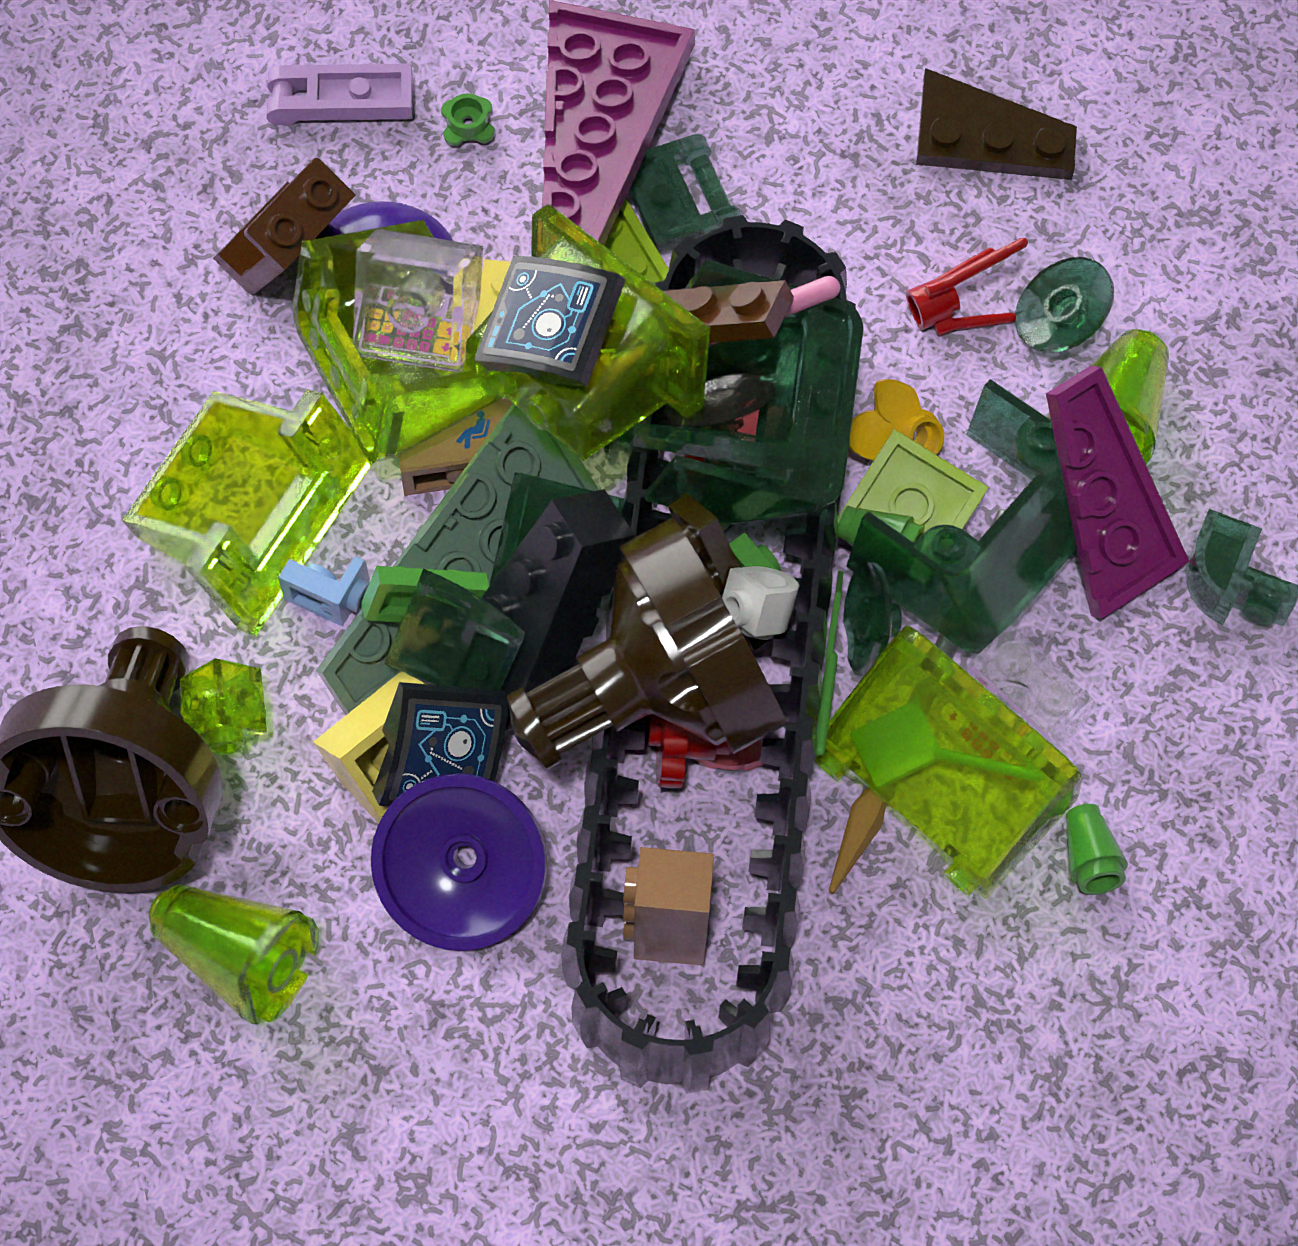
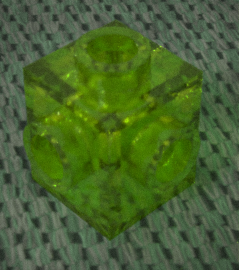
(224, 704)

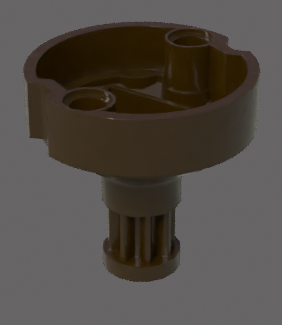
(666, 656)
(105, 775)

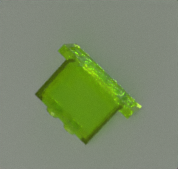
(647, 359)
(248, 495)

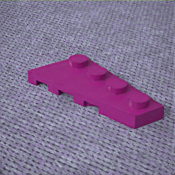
(1112, 500)

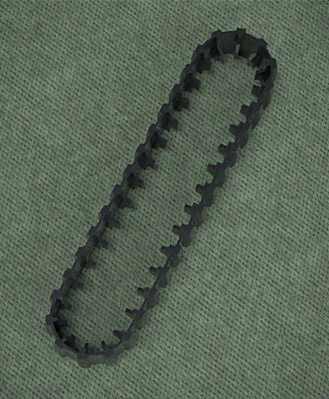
(790, 256)

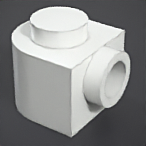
(760, 600)

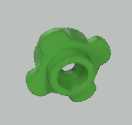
(465, 107)

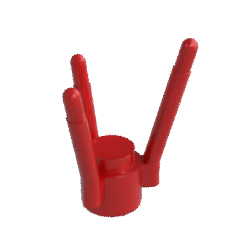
(937, 299)

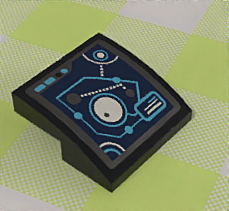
(550, 320)
(440, 733)

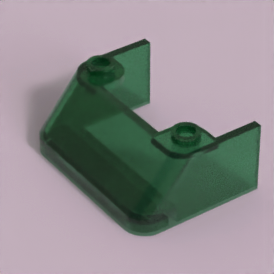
(815, 381)
(984, 585)

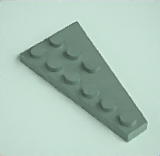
(456, 536)

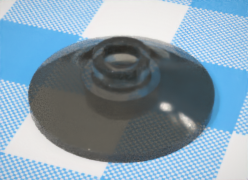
(727, 402)

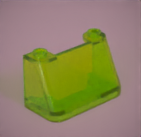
(382, 401)
(950, 761)

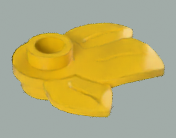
(897, 409)

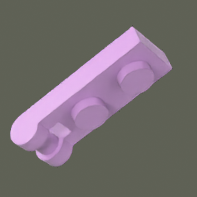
(340, 92)

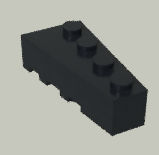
(556, 584)

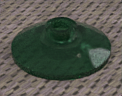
(1064, 304)
(869, 616)

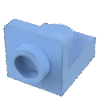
(320, 592)

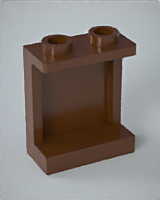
(287, 219)

